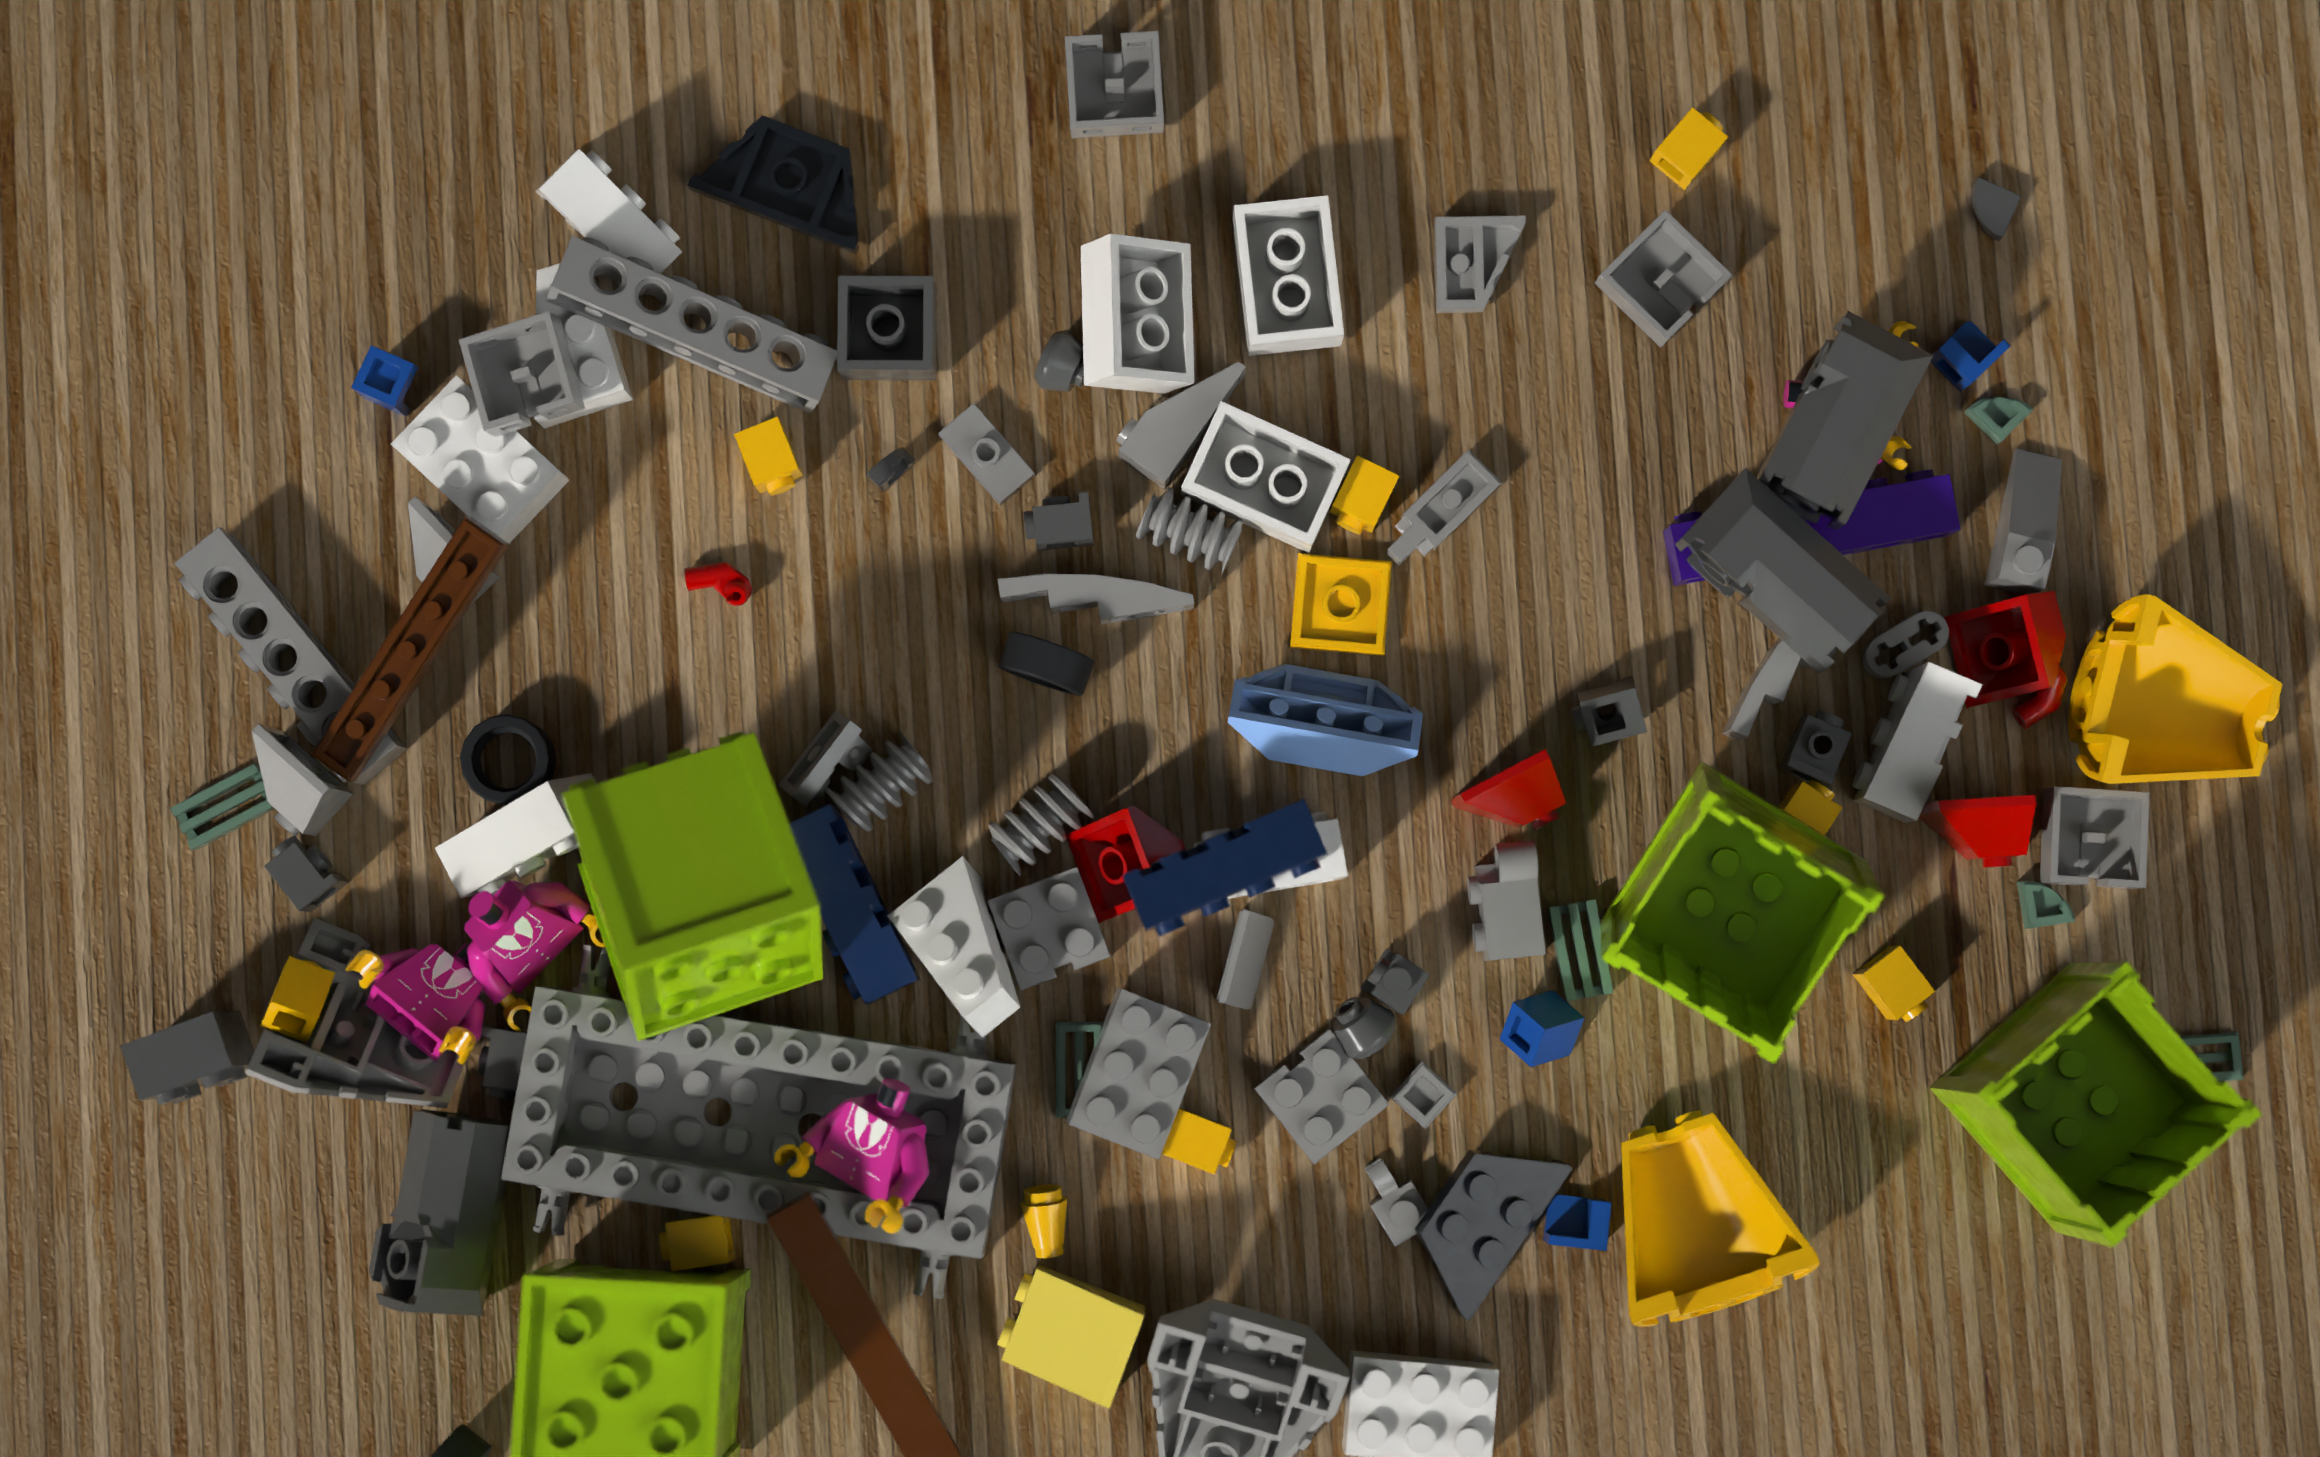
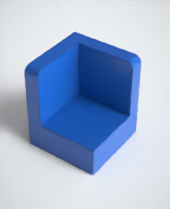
(1966, 355)
(385, 380)
(1541, 1028)
(1577, 1222)

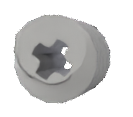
(1189, 529)
(881, 783)
(1038, 822)

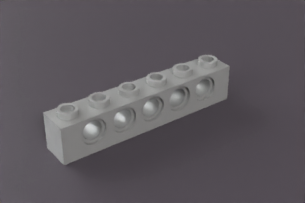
(666, 329)
(203, 574)

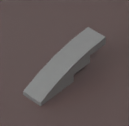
(1115, 597)
(1766, 684)

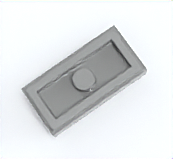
(986, 454)

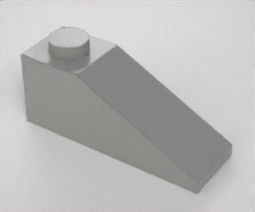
(1172, 429)
(2026, 525)

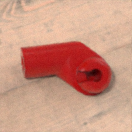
(723, 578)
(2042, 704)

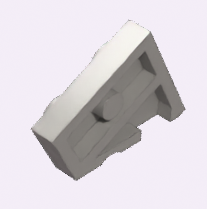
(1471, 259)

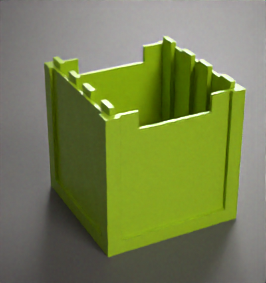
(696, 884)
(1737, 909)
(2091, 1101)
(628, 1362)

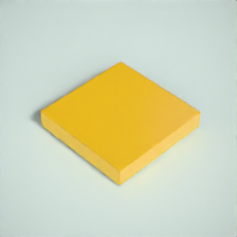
(1340, 604)

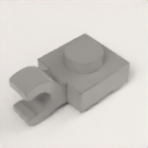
(1398, 1206)

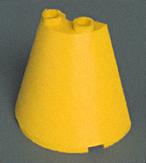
(2167, 701)
(1701, 1224)

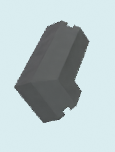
(1843, 420)
(1783, 570)
(446, 1214)

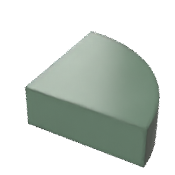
(1998, 416)
(2042, 905)

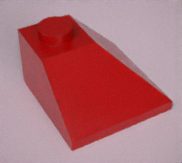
(2008, 646)
(1517, 795)
(1984, 827)
(1116, 847)

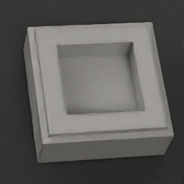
(1423, 1095)

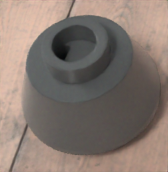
(1061, 363)
(1363, 1026)

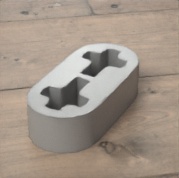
(1910, 654)

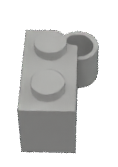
(1508, 903)

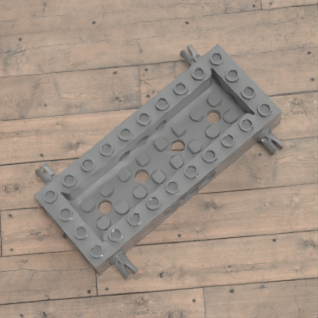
(670, 1155)

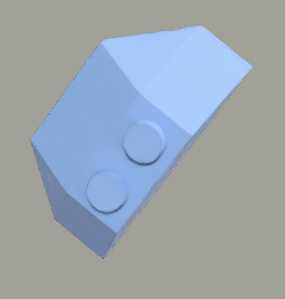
(1324, 720)

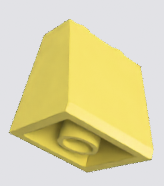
(1072, 1334)

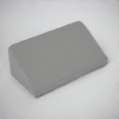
(1245, 959)

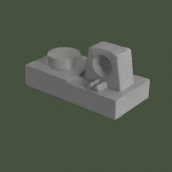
(834, 744)

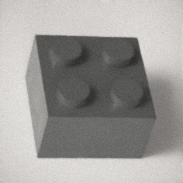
(887, 327)
(188, 1055)

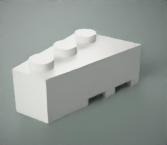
(606, 213)
(592, 354)
(1912, 740)
(511, 840)
(959, 946)

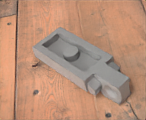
(1443, 507)

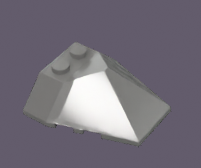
(351, 1046)
(1240, 1383)

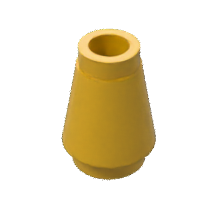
(1045, 1218)

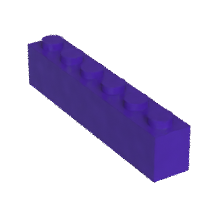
(1881, 519)

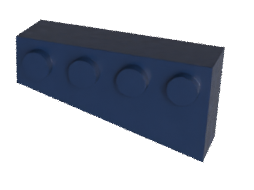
(1226, 866)
(852, 908)

